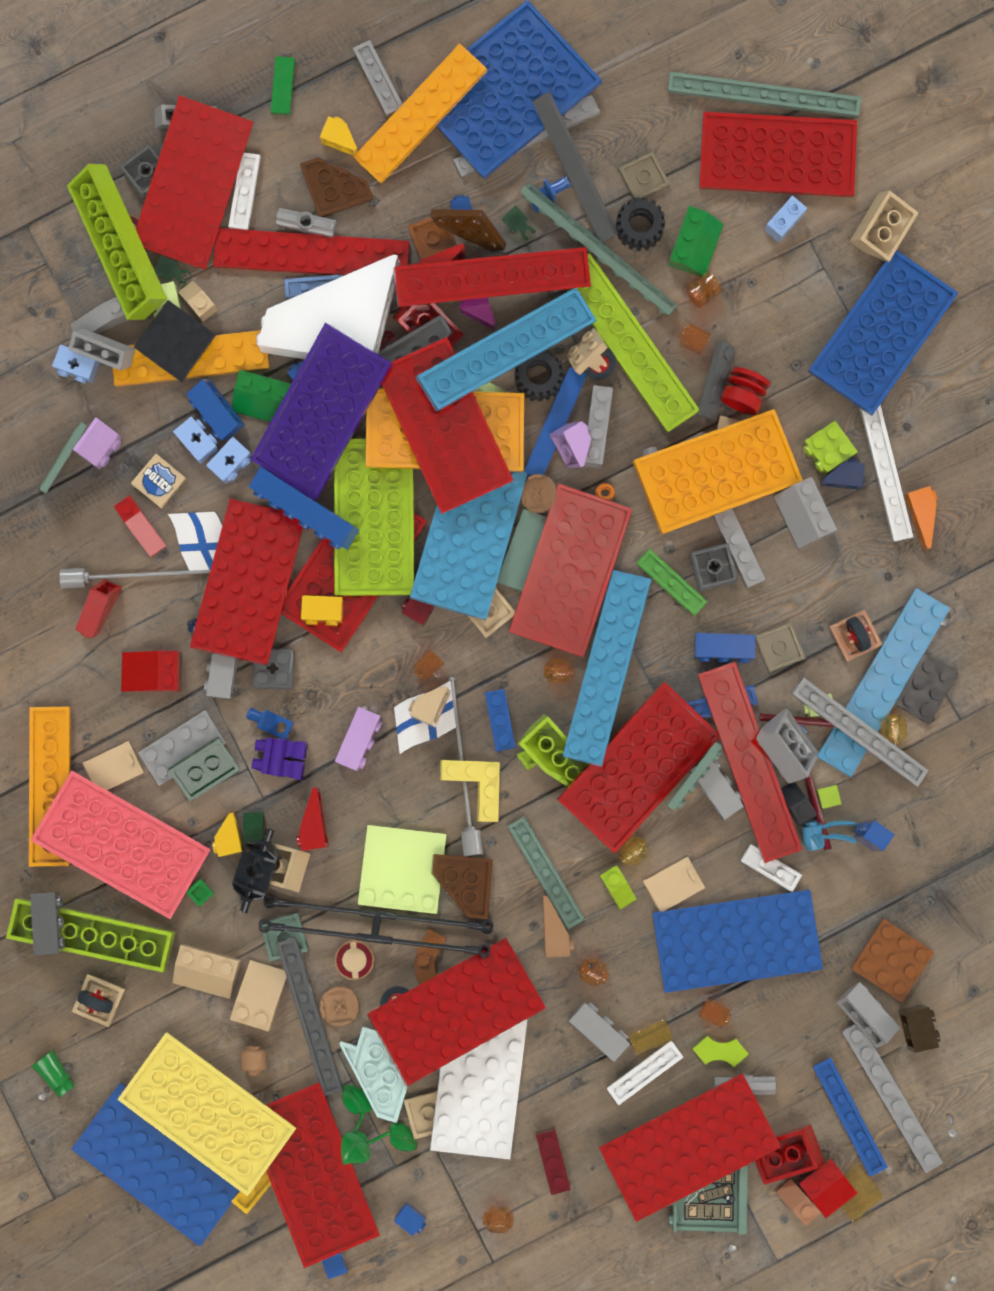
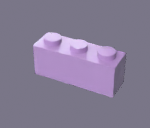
(359, 739)

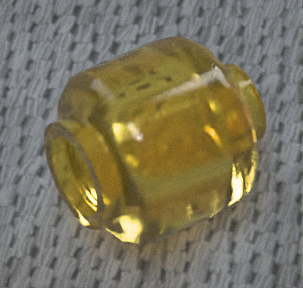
(894, 728)
(633, 851)

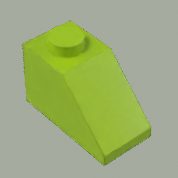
(617, 887)

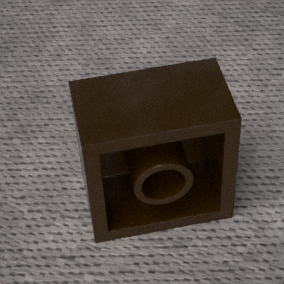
(919, 1028)

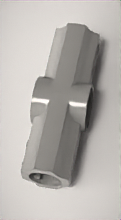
(318, 225)
(759, 1085)

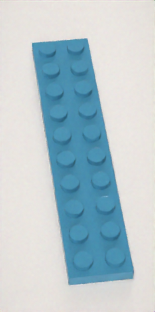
(505, 349)
(607, 668)
(886, 676)

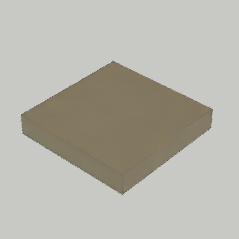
(644, 176)
(779, 647)

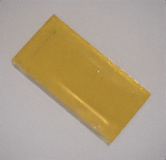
(650, 1036)

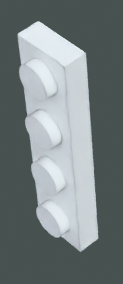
(244, 192)
(644, 1072)

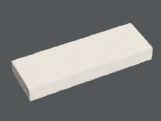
(773, 870)

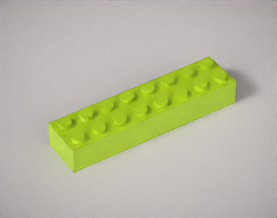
(116, 242)
(101, 937)

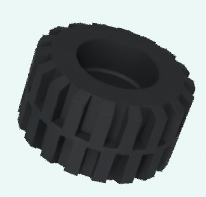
(647, 210)
(544, 390)

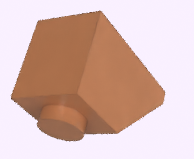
(798, 1202)

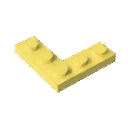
(488, 783)

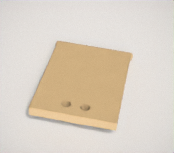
(113, 766)
(673, 884)

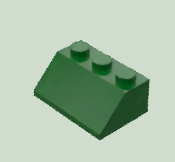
(696, 242)
(258, 395)

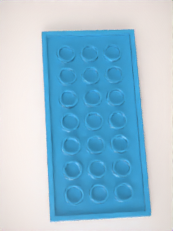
(467, 551)

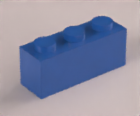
(215, 409)
(724, 647)
(500, 720)
(873, 835)

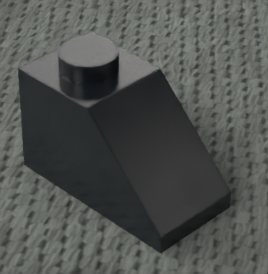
(797, 803)

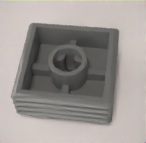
(135, 166)
(720, 556)
(282, 677)

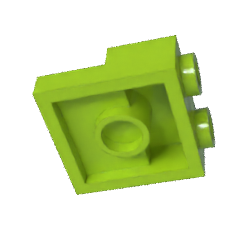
(829, 448)

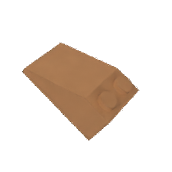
(555, 935)

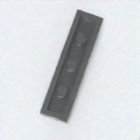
(716, 381)

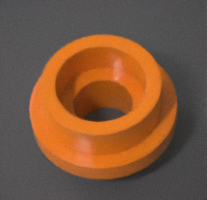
(605, 486)

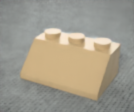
(884, 226)
(206, 971)

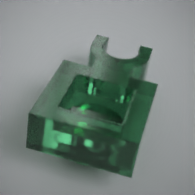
(516, 221)
(168, 269)

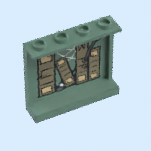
(714, 1207)

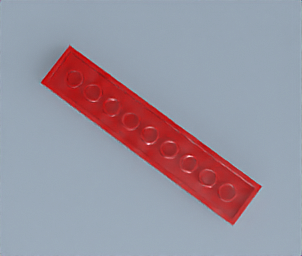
(302, 252)
(491, 277)
(749, 762)

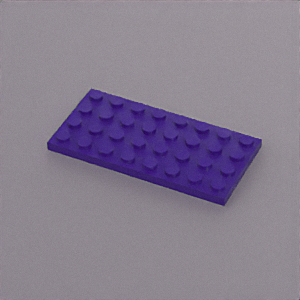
(321, 411)

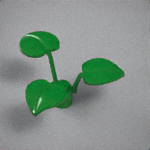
(355, 1144)

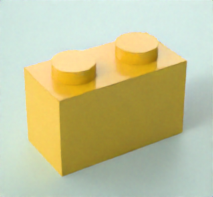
(322, 609)

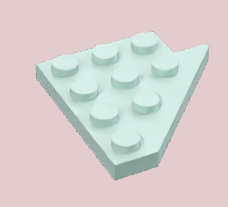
(376, 1074)

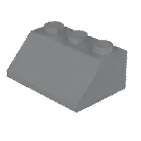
(805, 513)
(788, 747)

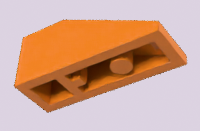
(923, 510)

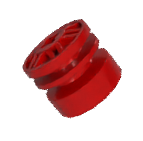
(745, 391)

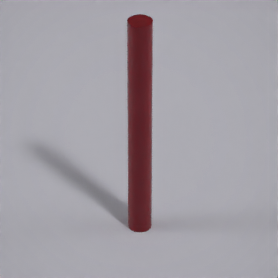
(800, 720)
(815, 803)

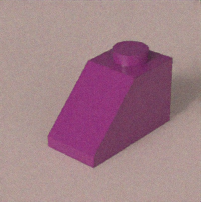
(479, 311)

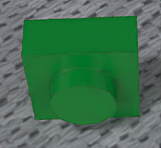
(200, 892)

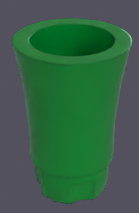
(53, 1073)

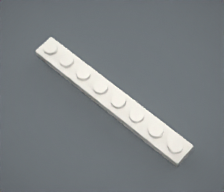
(887, 475)

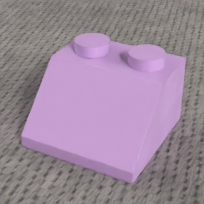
(572, 443)
(98, 444)

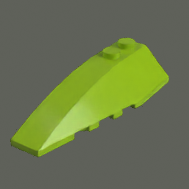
(546, 745)

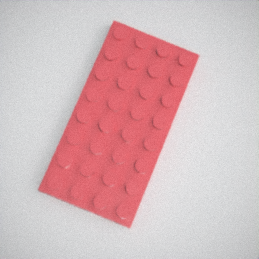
(120, 844)

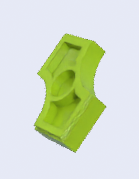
(710, 1050)

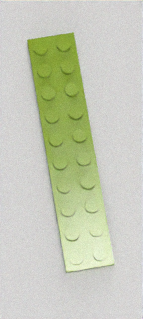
(636, 352)

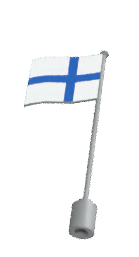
(197, 540)
(413, 732)

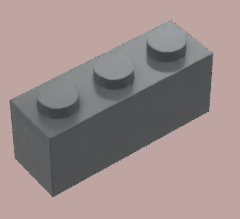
(47, 923)

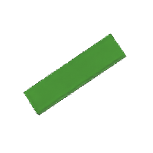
(671, 582)

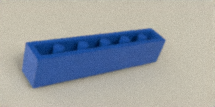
(303, 508)

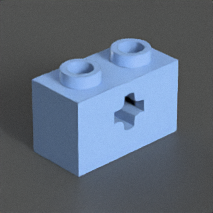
(785, 219)
(66, 358)
(191, 429)
(234, 451)

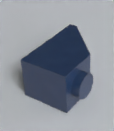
(847, 476)

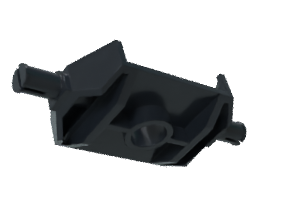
(264, 858)

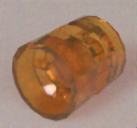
(706, 288)

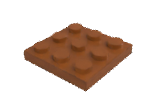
(892, 960)

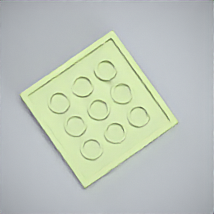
(399, 869)

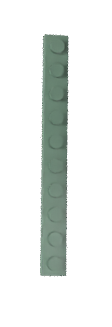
(764, 94)
(605, 255)

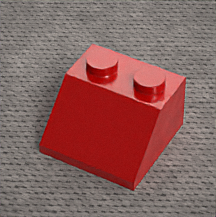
(828, 1188)

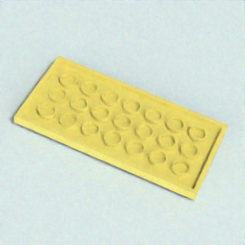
(207, 1114)

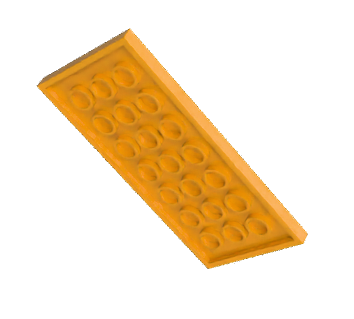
(390, 449)
(717, 471)

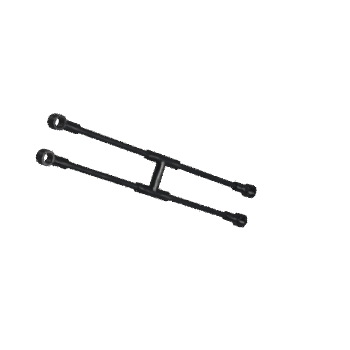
(374, 937)

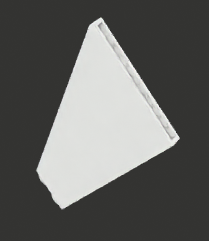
(352, 304)

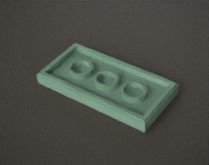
(61, 459)
(521, 550)

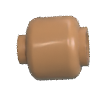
(253, 1060)

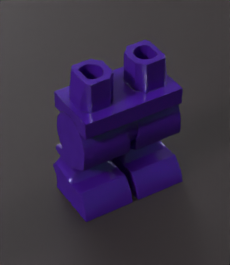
(274, 757)

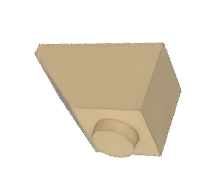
(198, 301)

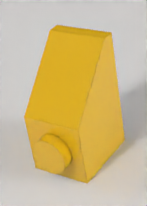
(338, 136)
(228, 837)

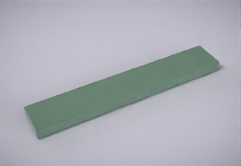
(546, 872)

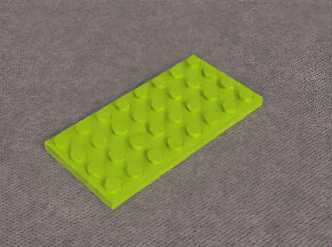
(383, 509)

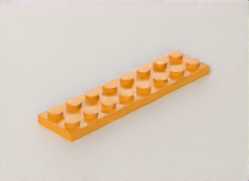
(420, 113)
(224, 356)
(47, 771)

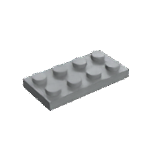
(178, 745)

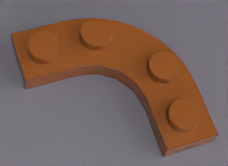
(426, 957)

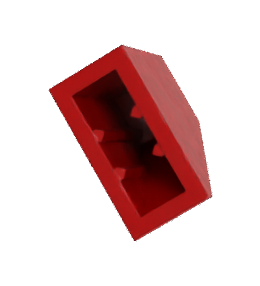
(97, 608)

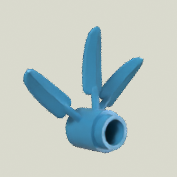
(813, 836)

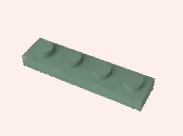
(700, 770)

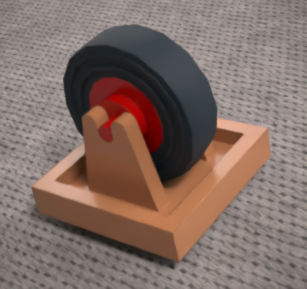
(855, 636)

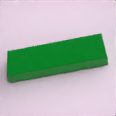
(282, 85)

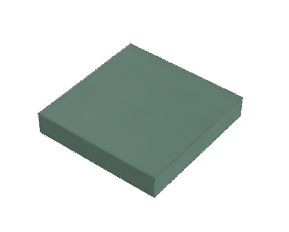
(272, 937)

